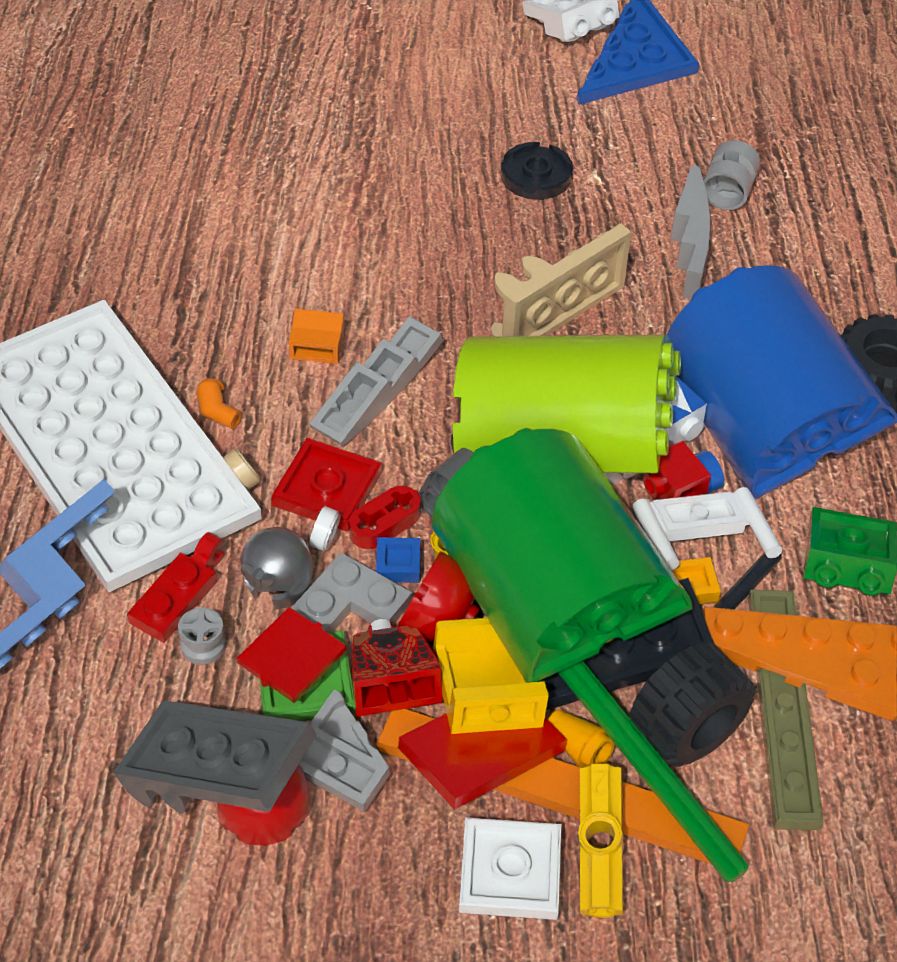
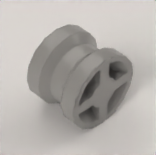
(193, 628)

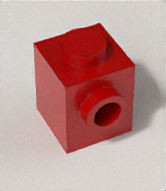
(678, 475)

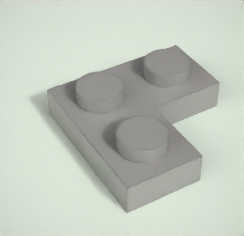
(353, 588)

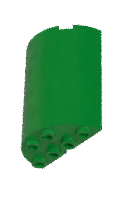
(552, 551)

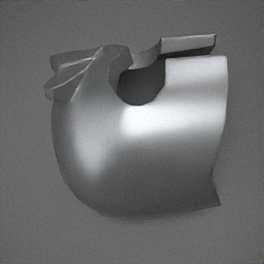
(277, 562)

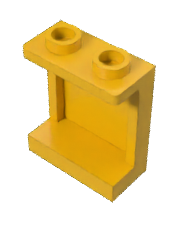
(482, 682)

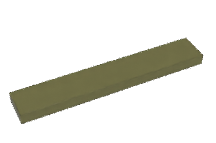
(787, 735)

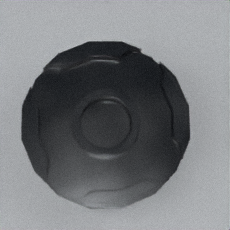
(536, 171)

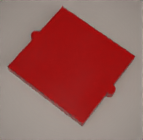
(291, 654)

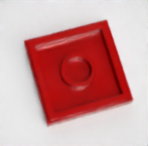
(328, 478)

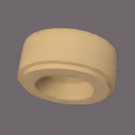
(242, 468)

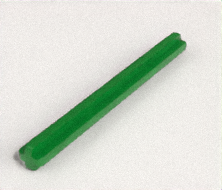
(655, 772)

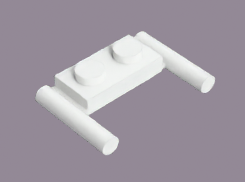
(703, 517)

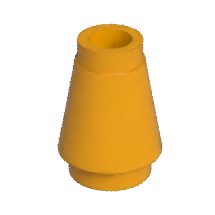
(585, 741)

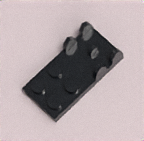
(637, 658)

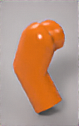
(212, 406)

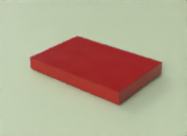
(476, 762)

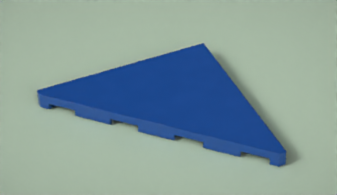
(637, 55)

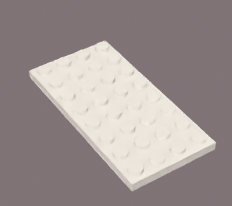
(93, 408)

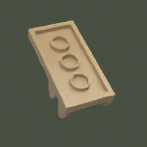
(562, 290)

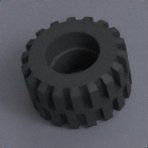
(876, 349)
(692, 704)

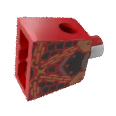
(393, 669)

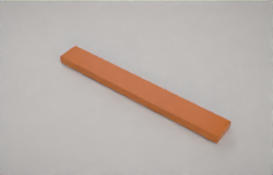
(557, 787)

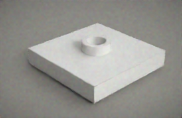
(510, 868)

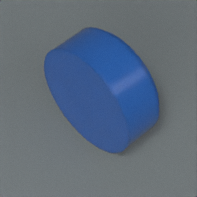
(712, 465)

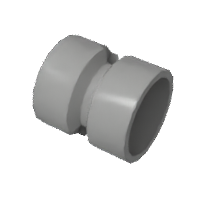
(731, 174)

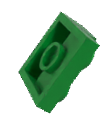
(851, 551)

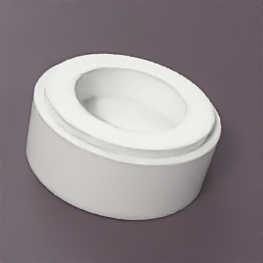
(324, 529)

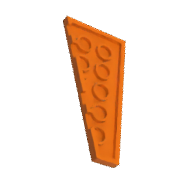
(841, 657)

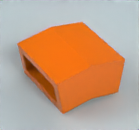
(316, 336)

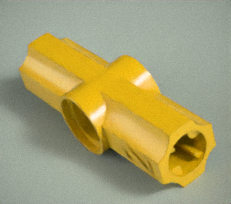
(601, 868)

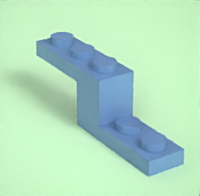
(43, 575)

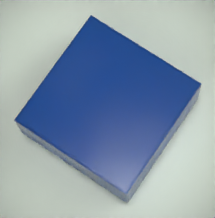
(399, 559)

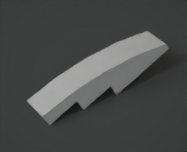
(692, 229)
(377, 382)

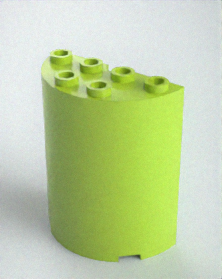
(594, 386)

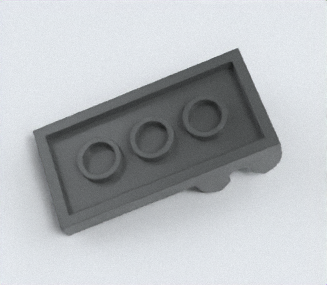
(213, 757)

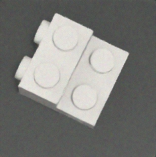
(572, 18)

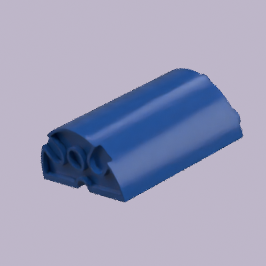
(774, 376)

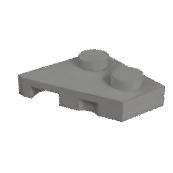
(343, 756)

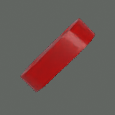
(381, 513)

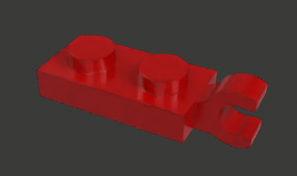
(177, 589)

